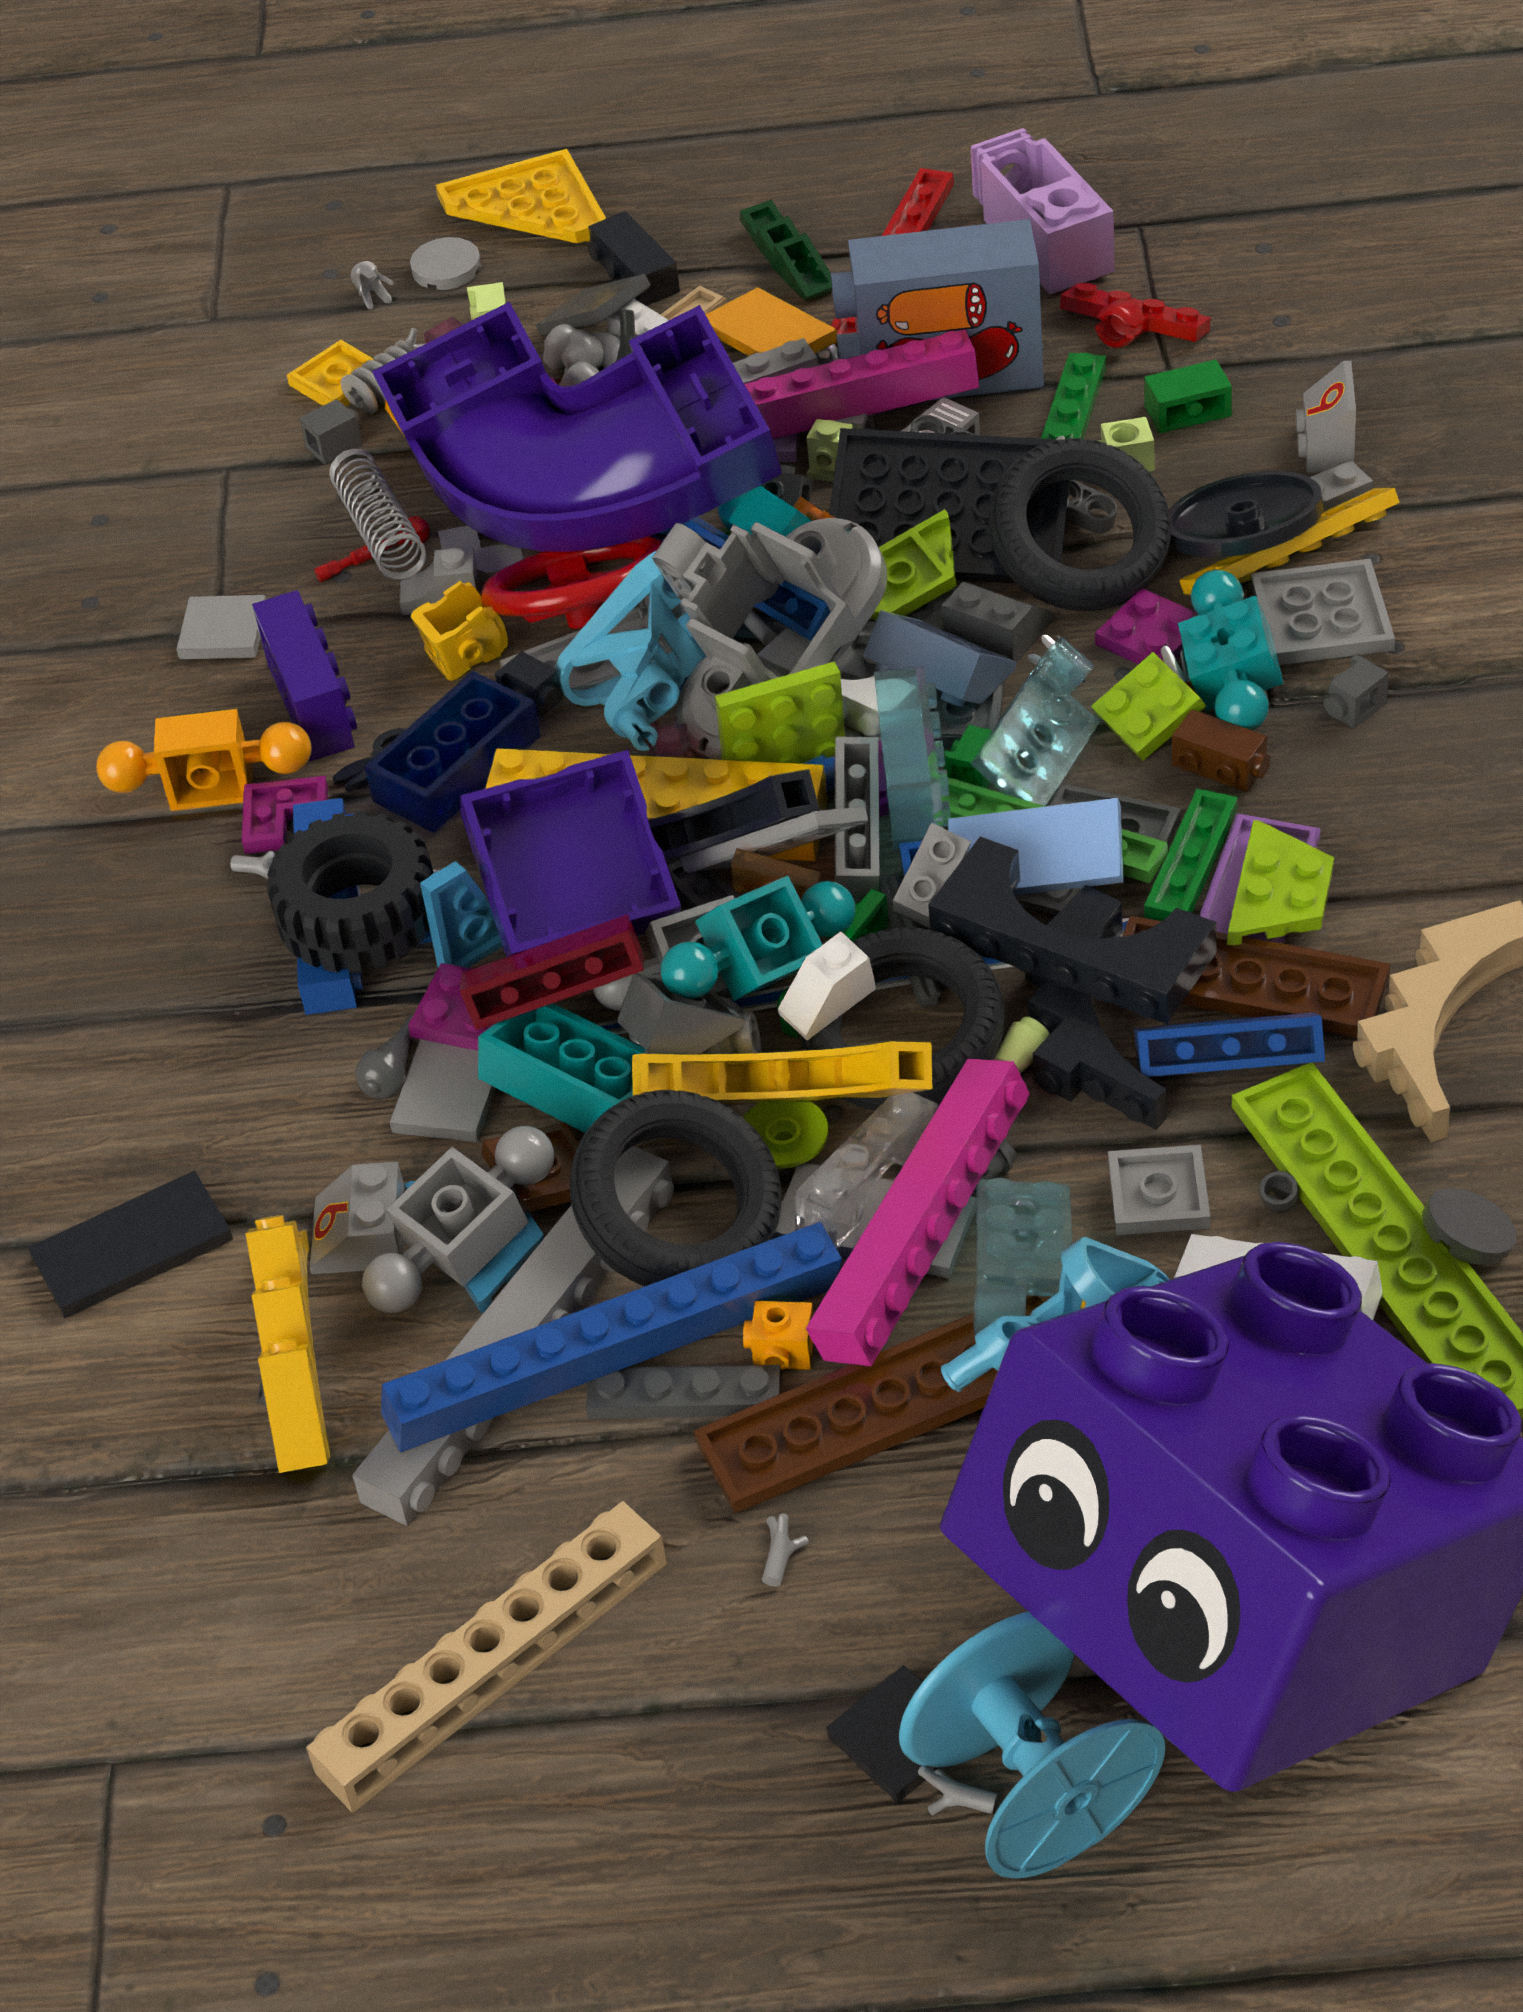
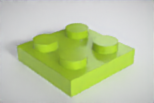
(1147, 706)

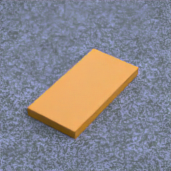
(765, 322)

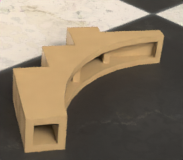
(1452, 966)

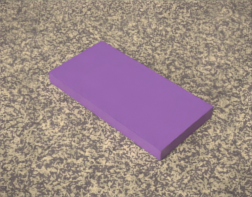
(1224, 885)

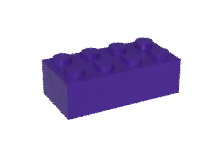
(306, 673)

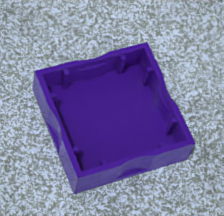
(568, 853)

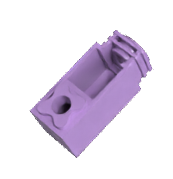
(1066, 215)

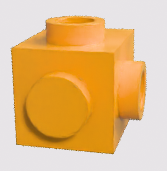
(780, 1334)

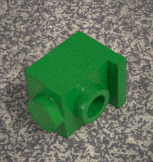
(962, 754)

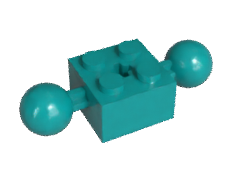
(761, 507)
(1230, 650)
(757, 938)

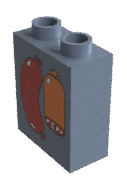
(947, 282)

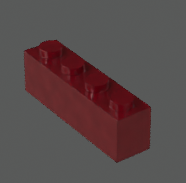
(551, 972)

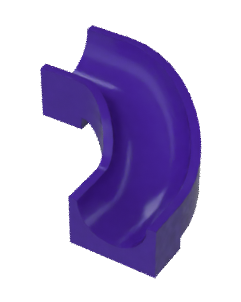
(583, 461)

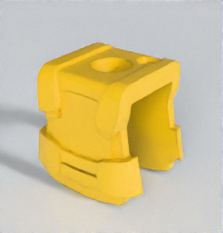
(460, 630)

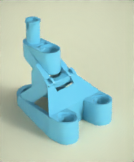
(645, 686)
(1088, 1273)

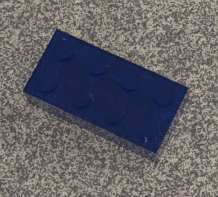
(451, 750)

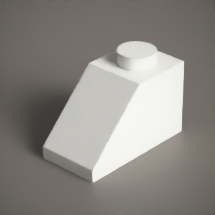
(827, 986)

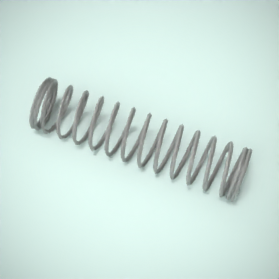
(348, 493)

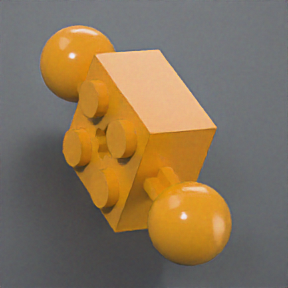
(203, 758)

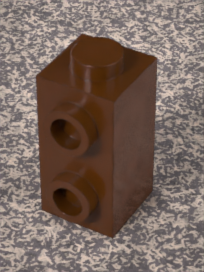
(1220, 750)

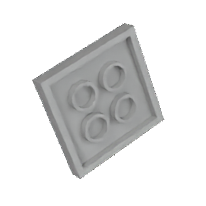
(1324, 611)

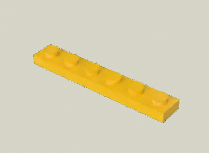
(1334, 522)

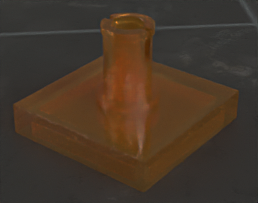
(755, 870)

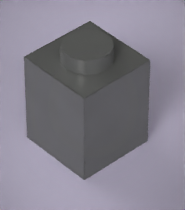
(331, 431)

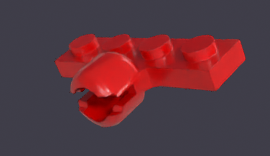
(1127, 318)

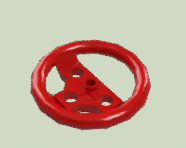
(571, 586)

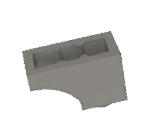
(446, 570)

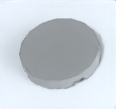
(445, 263)

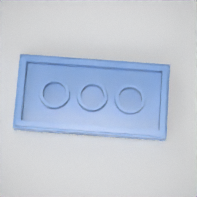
(1056, 843)

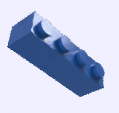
(1229, 1044)

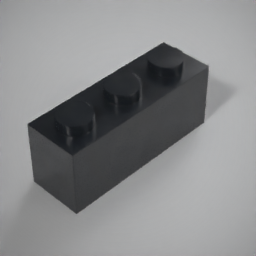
(630, 251)

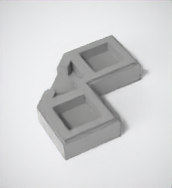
(488, 559)

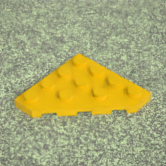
(528, 196)

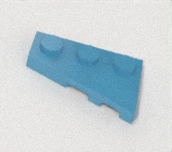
(459, 917)

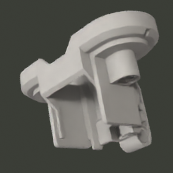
(723, 585)

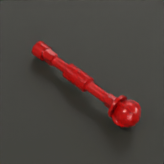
(362, 554)

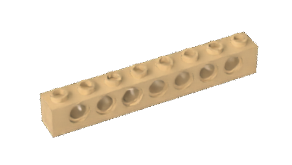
(481, 1678)

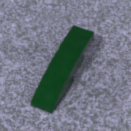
(787, 250)

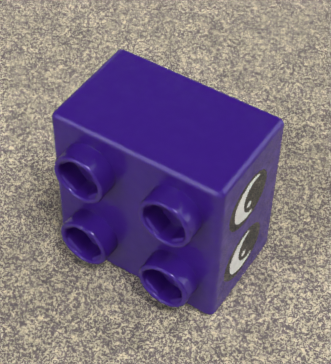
(1248, 1507)

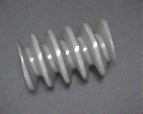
(361, 385)

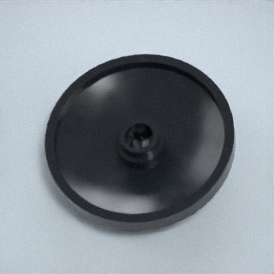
(1245, 513)

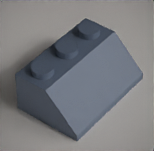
(952, 663)

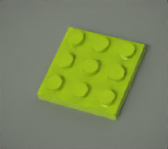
(783, 717)

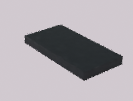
(130, 1243)

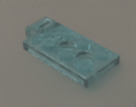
(1046, 706)
(1005, 1267)

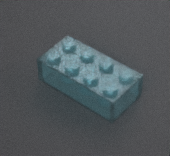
(911, 753)

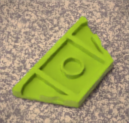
(918, 566)
(1280, 886)

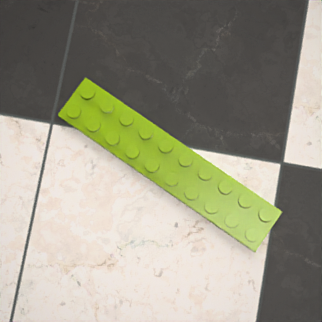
(1376, 1216)

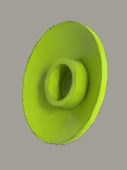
(790, 1129)

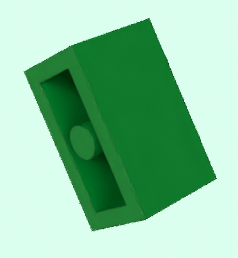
(1188, 396)

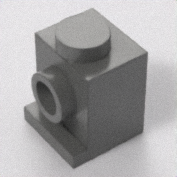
(1357, 692)

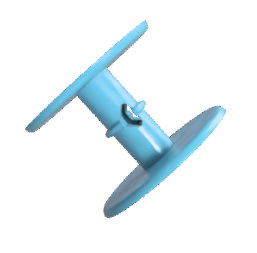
(1069, 1790)

